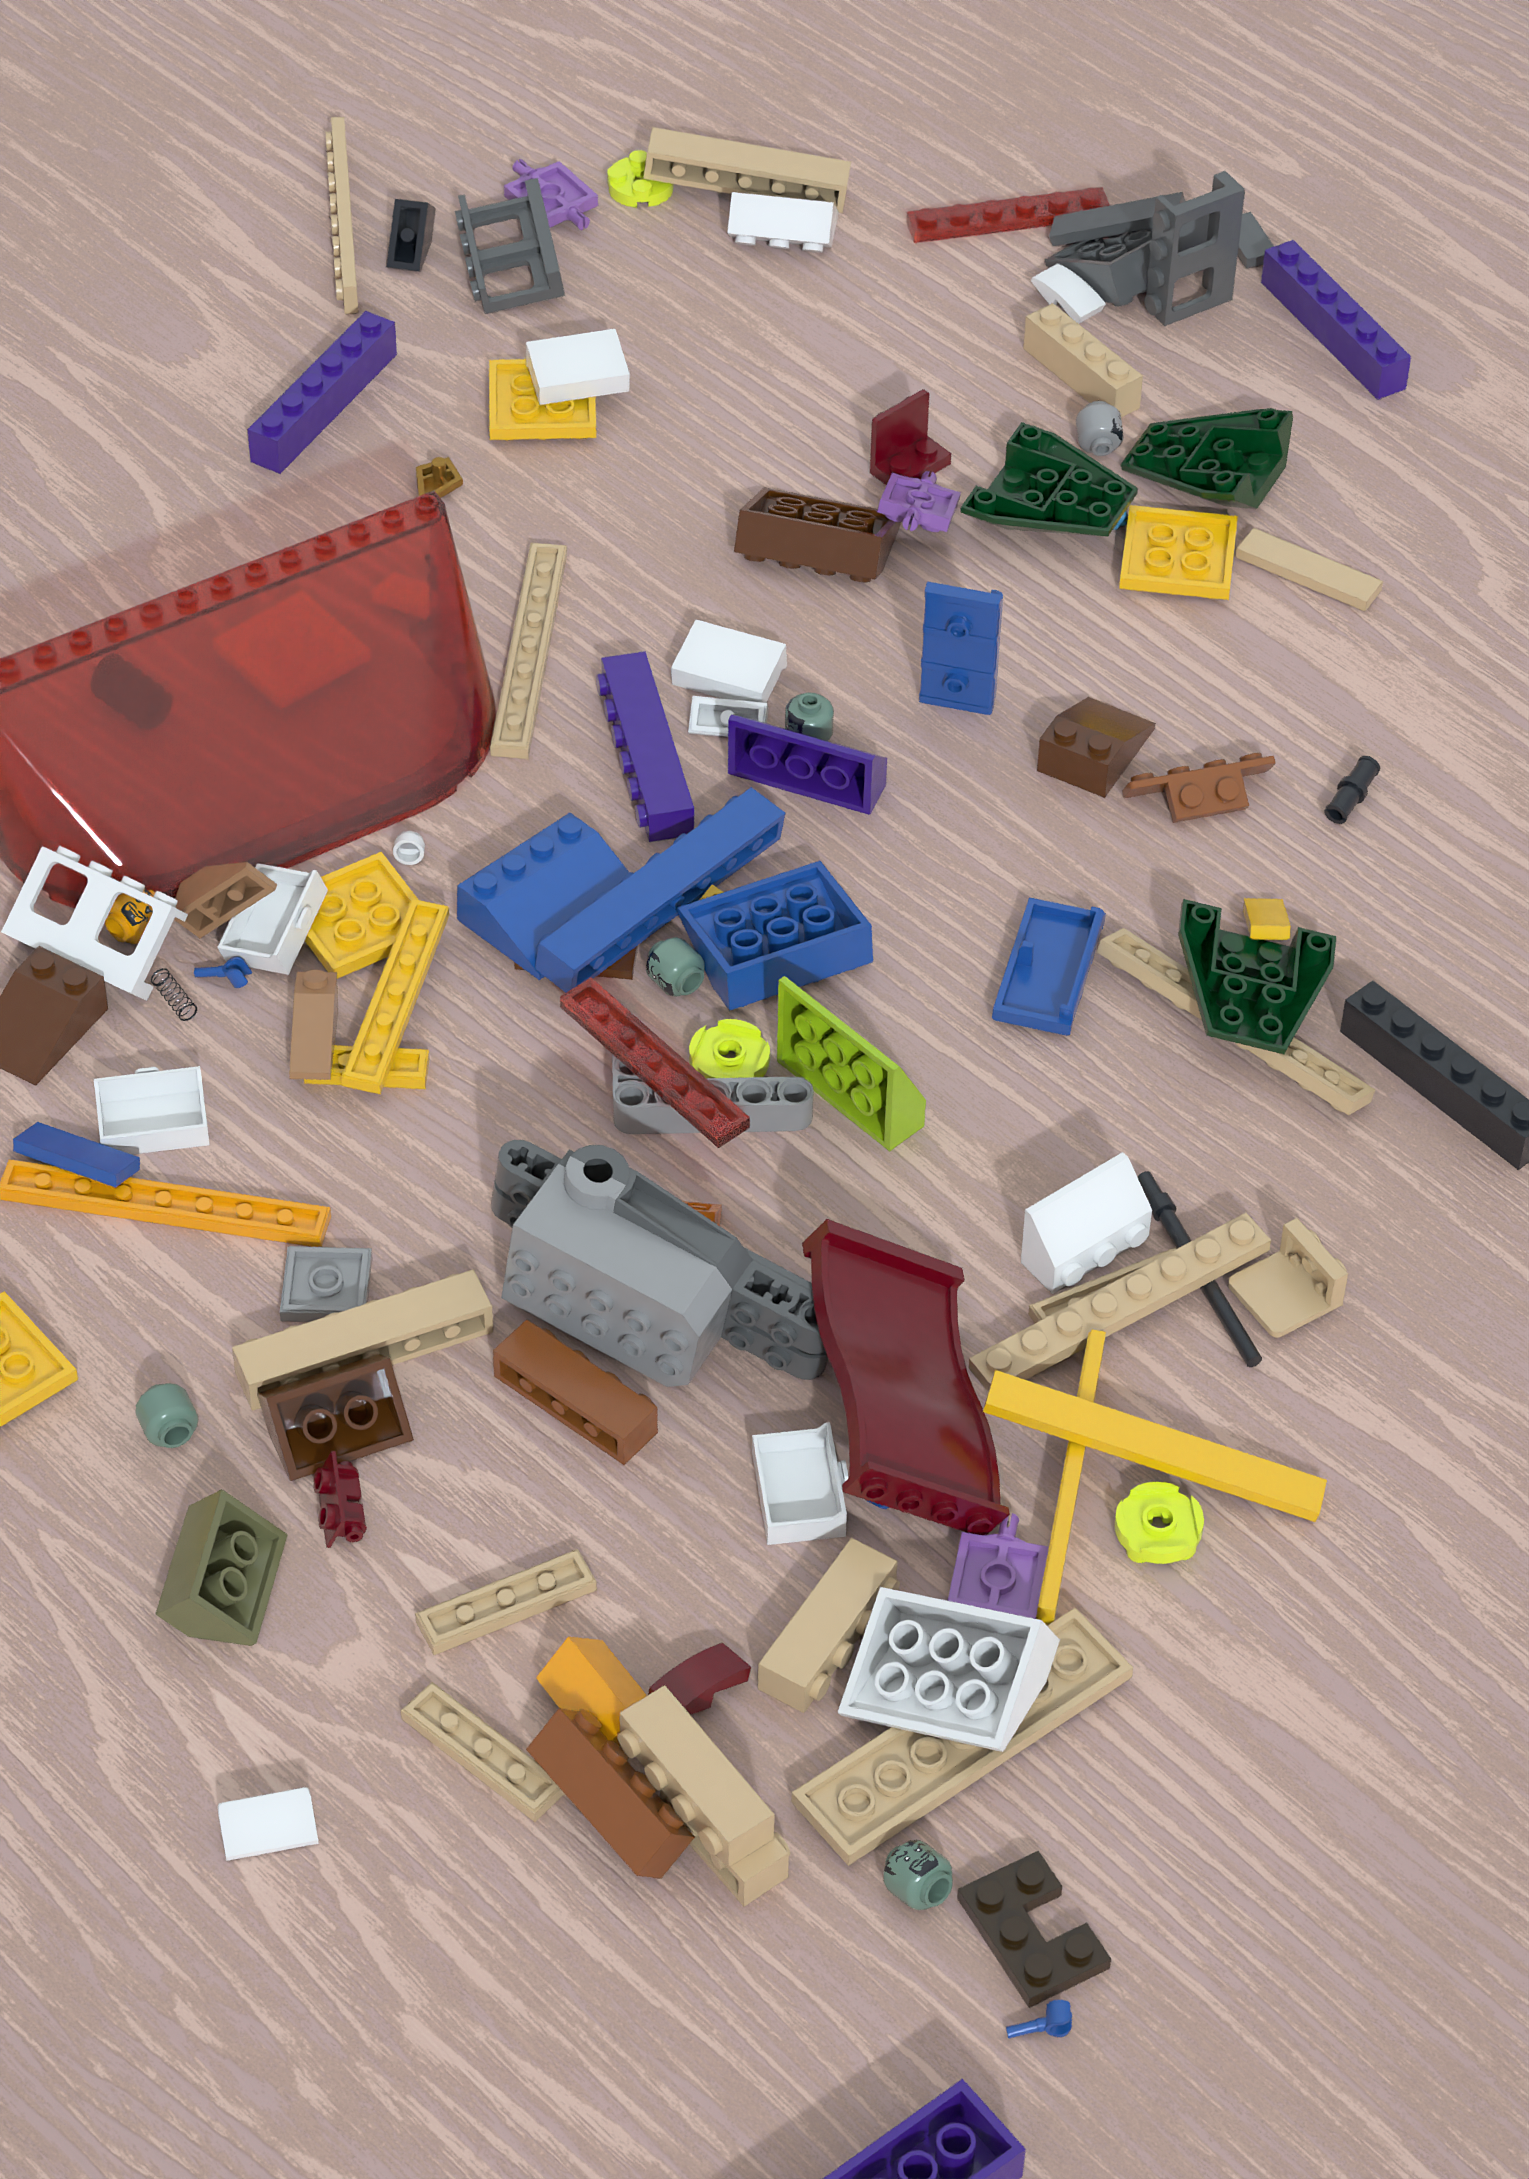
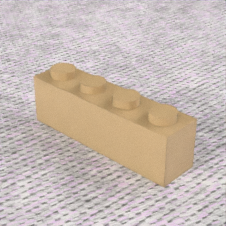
(1081, 360)
(826, 1627)
(695, 1777)

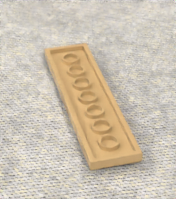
(912, 1773)

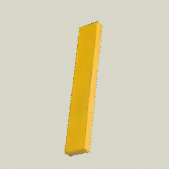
(395, 996)

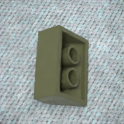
(221, 1571)

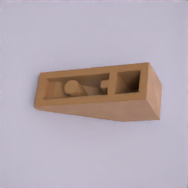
(219, 894)
(314, 1025)

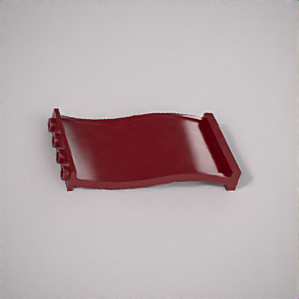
(904, 1379)

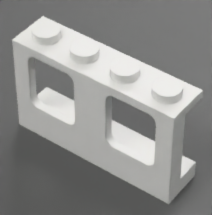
(79, 937)

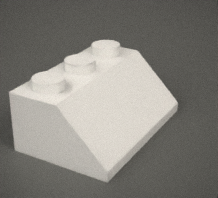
(782, 221)
(1085, 1224)

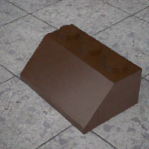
(338, 1410)

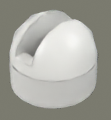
(409, 848)

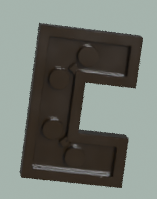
(999, 1912)

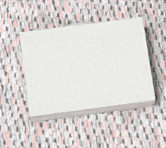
(577, 366)
(728, 663)
(276, 926)
(152, 1110)
(800, 1485)

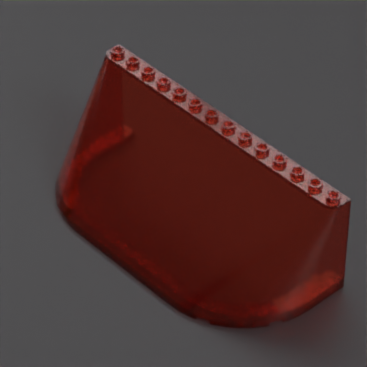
(250, 711)

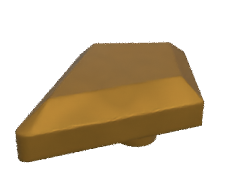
(438, 476)

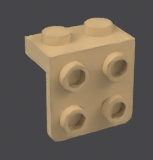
(1292, 1283)

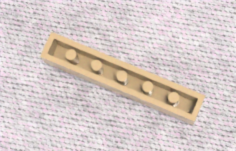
(744, 168)
(394, 1326)

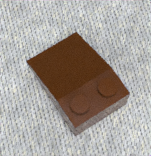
(1092, 745)
(46, 1013)

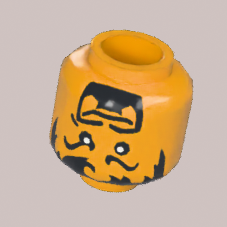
(129, 918)

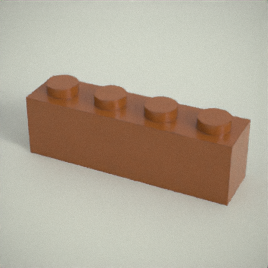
(576, 1391)
(610, 1792)

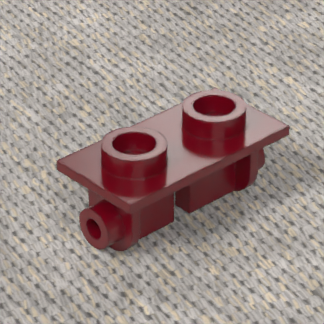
(335, 1487)

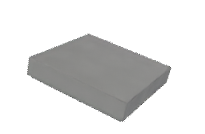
(324, 1281)

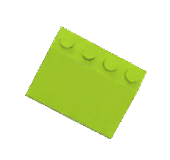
(846, 1069)

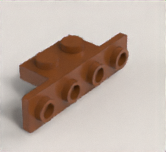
(1203, 791)

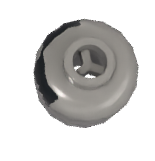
(1099, 427)

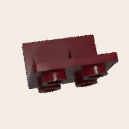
(902, 441)

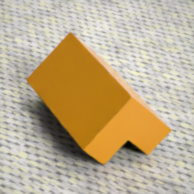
(592, 1679)

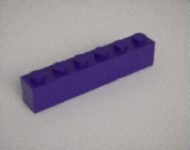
(1335, 319)
(322, 392)
(646, 746)

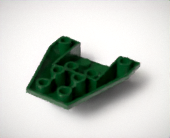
(1216, 457)
(1051, 489)
(1250, 986)

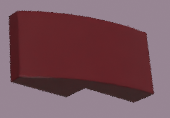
(703, 1675)

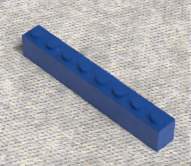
(651, 895)

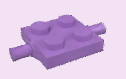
(562, 192)
(919, 502)
(999, 1571)

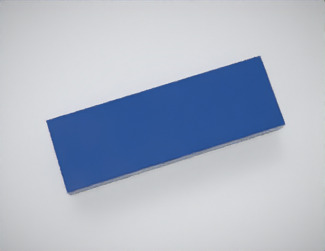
(76, 1154)

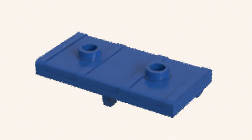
(960, 648)
(1048, 966)

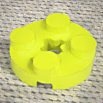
(628, 183)
(730, 1035)
(1154, 1544)

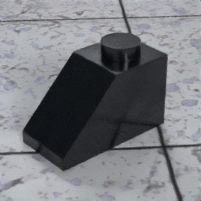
(410, 234)

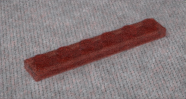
(1000, 215)
(655, 1062)

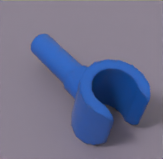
(233, 969)
(1056, 2023)

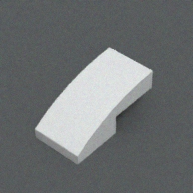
(1070, 291)

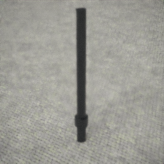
(1164, 1210)

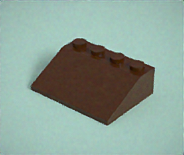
(815, 534)

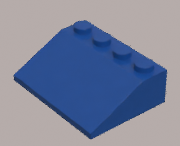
(538, 888)
(777, 928)

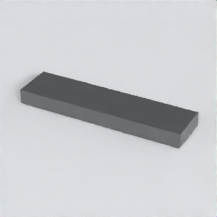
(1107, 220)

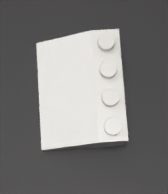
(948, 1669)

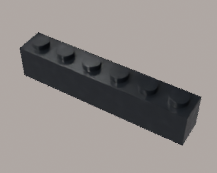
(1439, 1071)

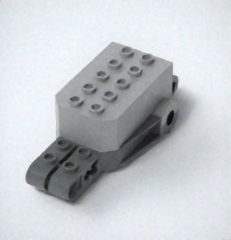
(642, 1269)

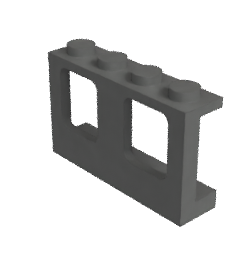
(533, 250)
(1215, 257)

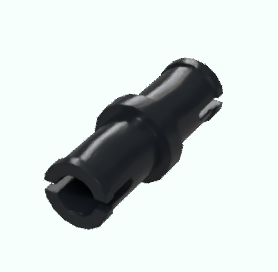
(1352, 789)

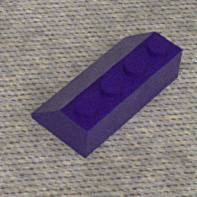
(805, 764)

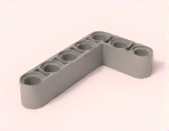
(768, 1101)

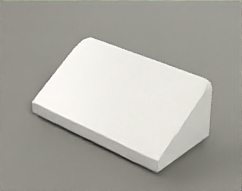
(711, 715)
(267, 1823)

